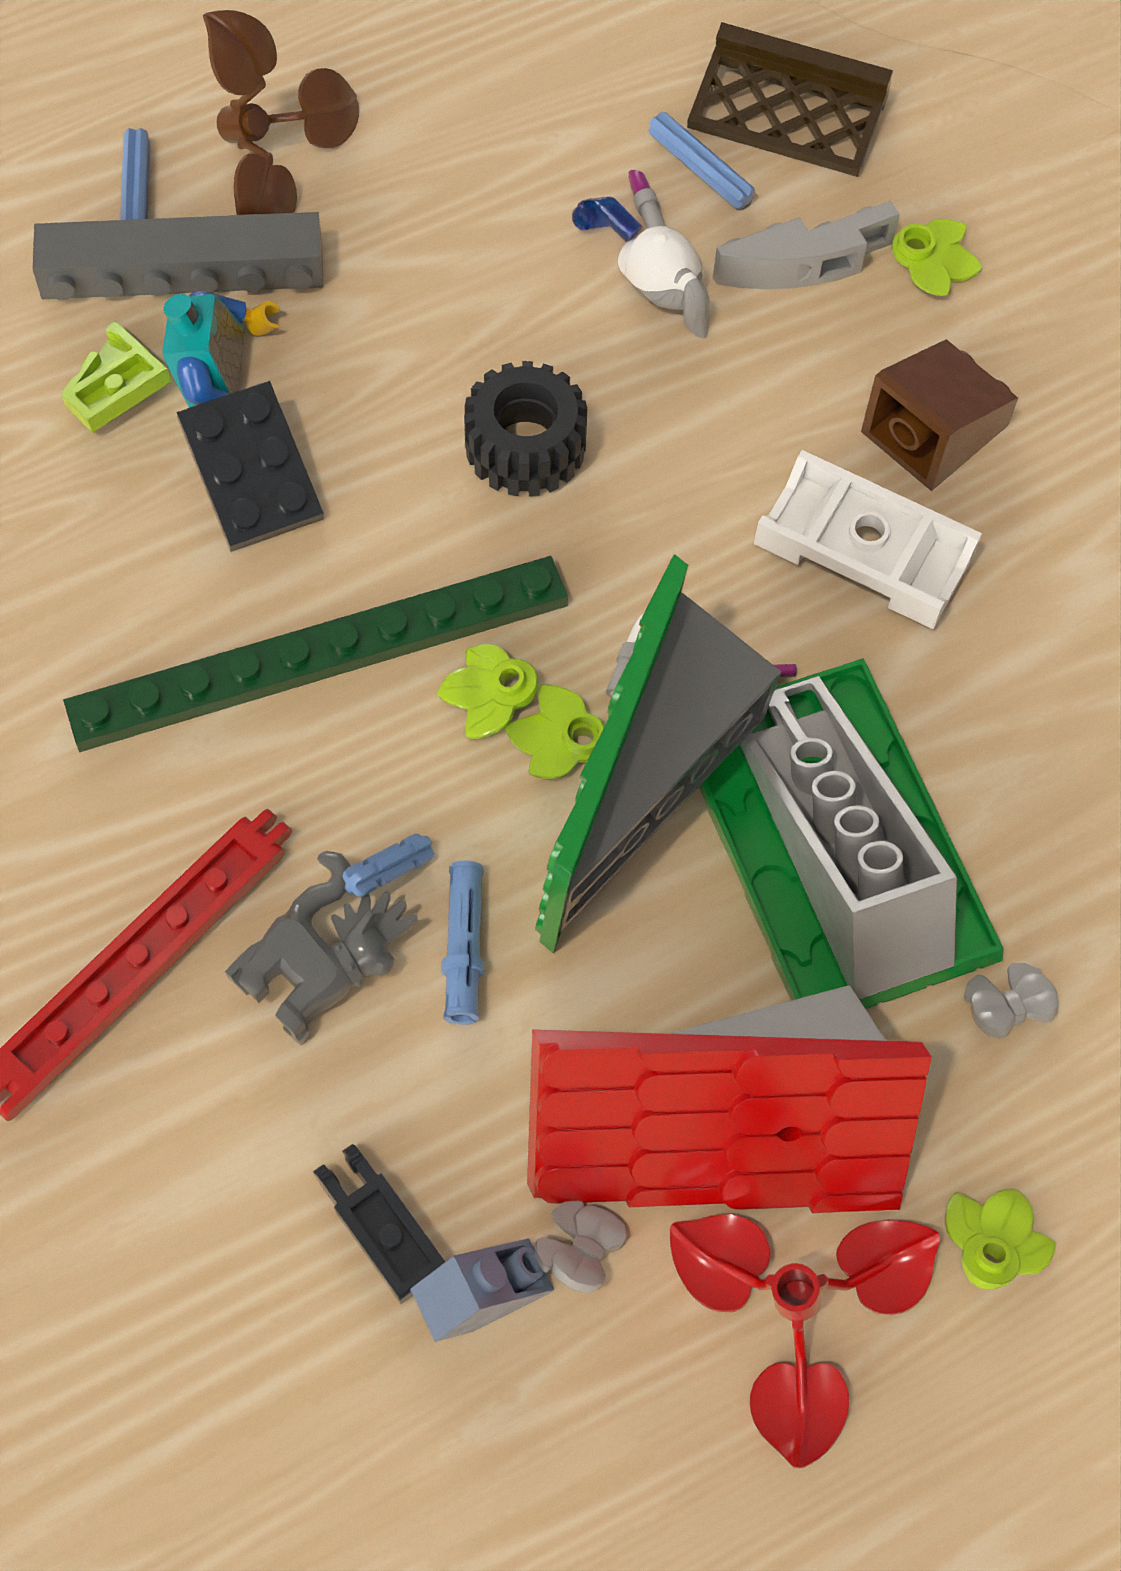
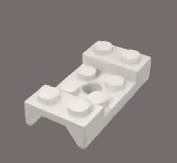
(911, 563)

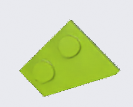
(113, 379)

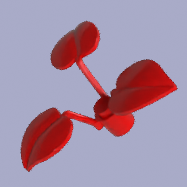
(802, 1406)

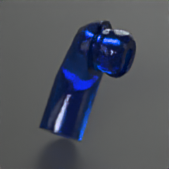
(605, 212)

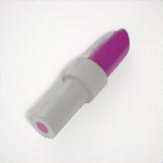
(645, 199)

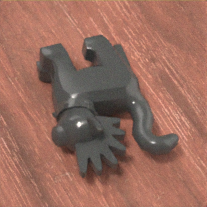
(317, 971)

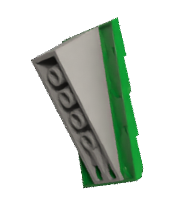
(845, 847)

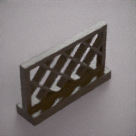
(800, 71)

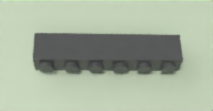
(178, 255)

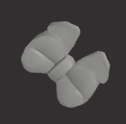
(1029, 997)
(594, 1234)

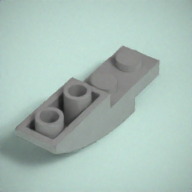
(794, 257)

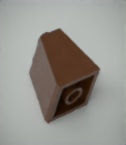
(936, 411)

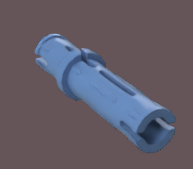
(463, 960)

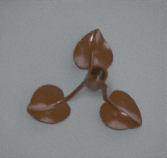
(240, 56)

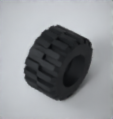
(533, 397)

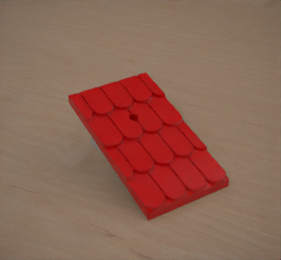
(730, 1112)

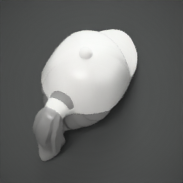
(668, 274)

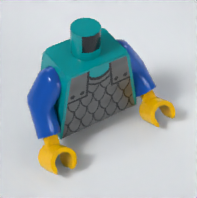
(207, 342)

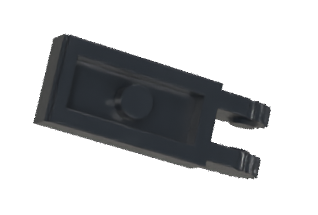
(381, 1226)

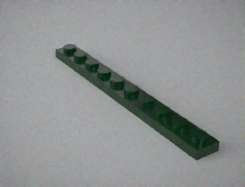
(314, 653)

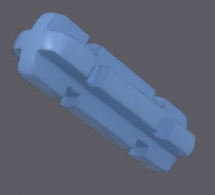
(388, 865)

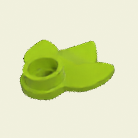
(935, 255)
(483, 692)
(552, 733)
(1000, 1230)

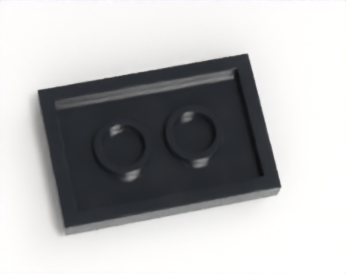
(250, 466)

